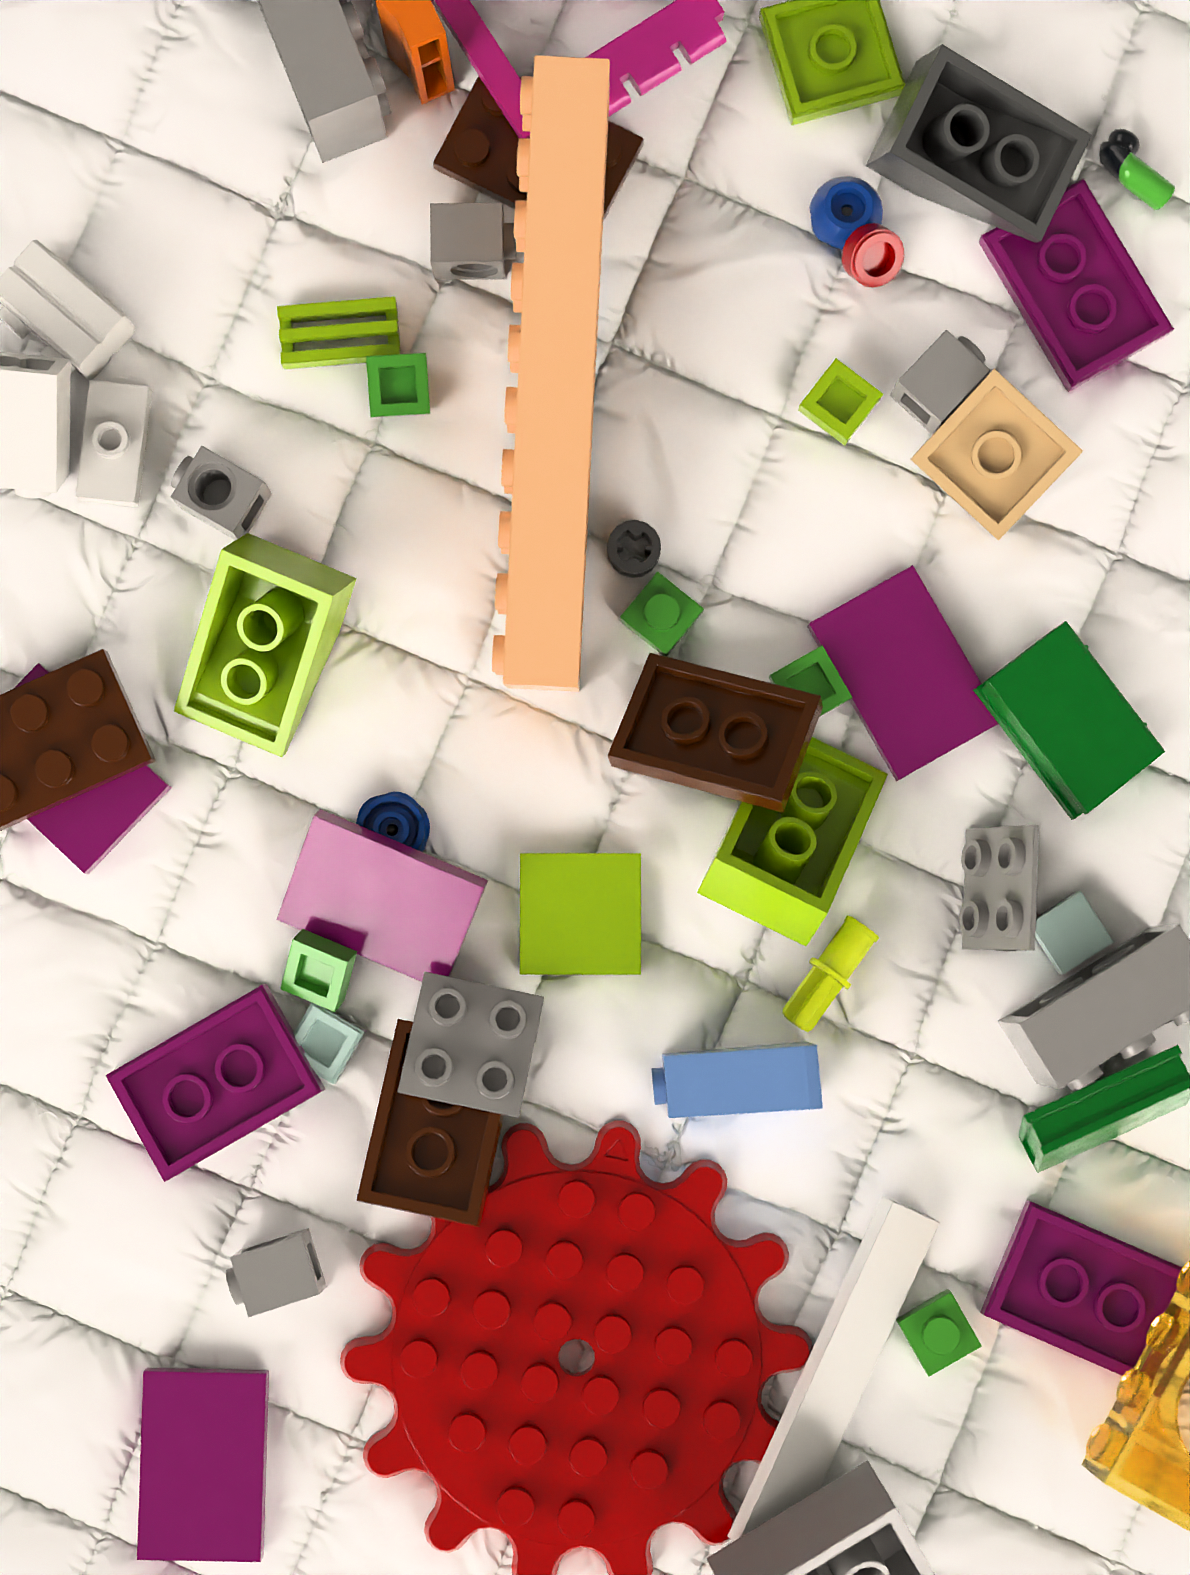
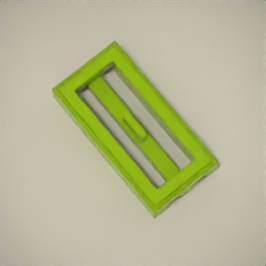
(332, 311)

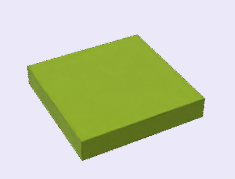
(830, 56)
(580, 914)

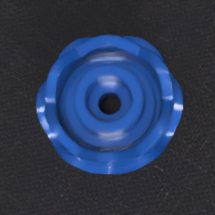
(840, 192)
(401, 811)

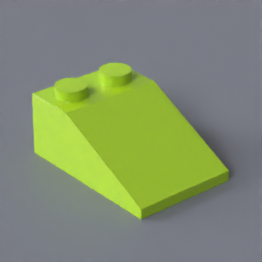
(262, 642)
(792, 862)

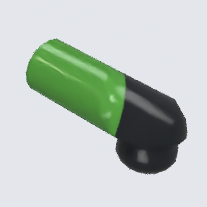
(1133, 173)

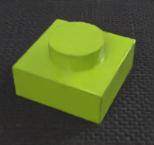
(840, 401)

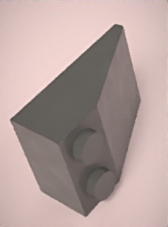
(978, 146)

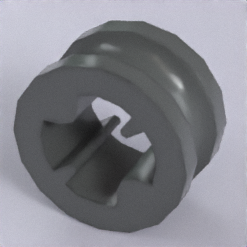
(635, 530)

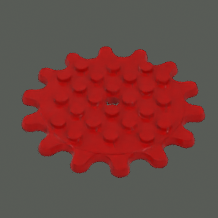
(598, 1450)

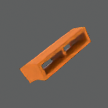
(417, 45)

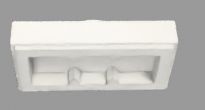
(114, 443)

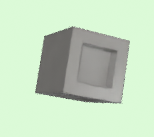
(470, 241)
(940, 380)
(238, 511)
(275, 1273)

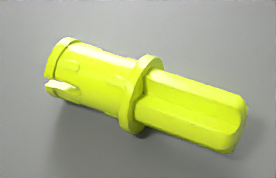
(829, 974)

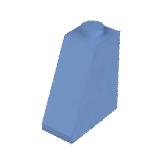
(739, 1080)

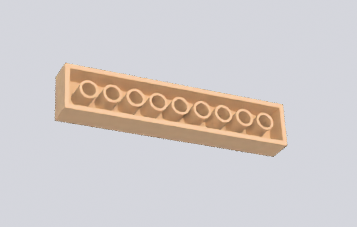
(556, 369)

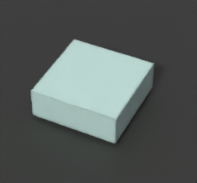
(1071, 933)
(327, 1041)

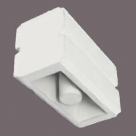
(61, 310)

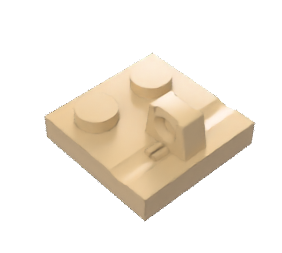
(996, 454)

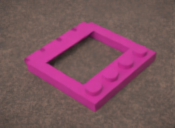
(638, 55)

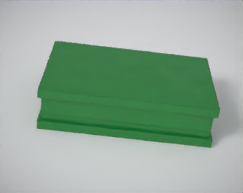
(1069, 721)
(1105, 1109)

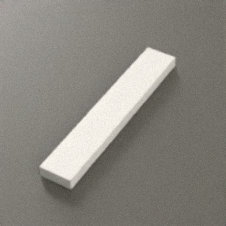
(839, 1364)

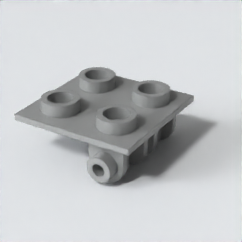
(1000, 888)
(471, 1044)

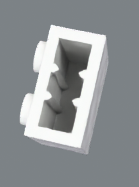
(34, 423)

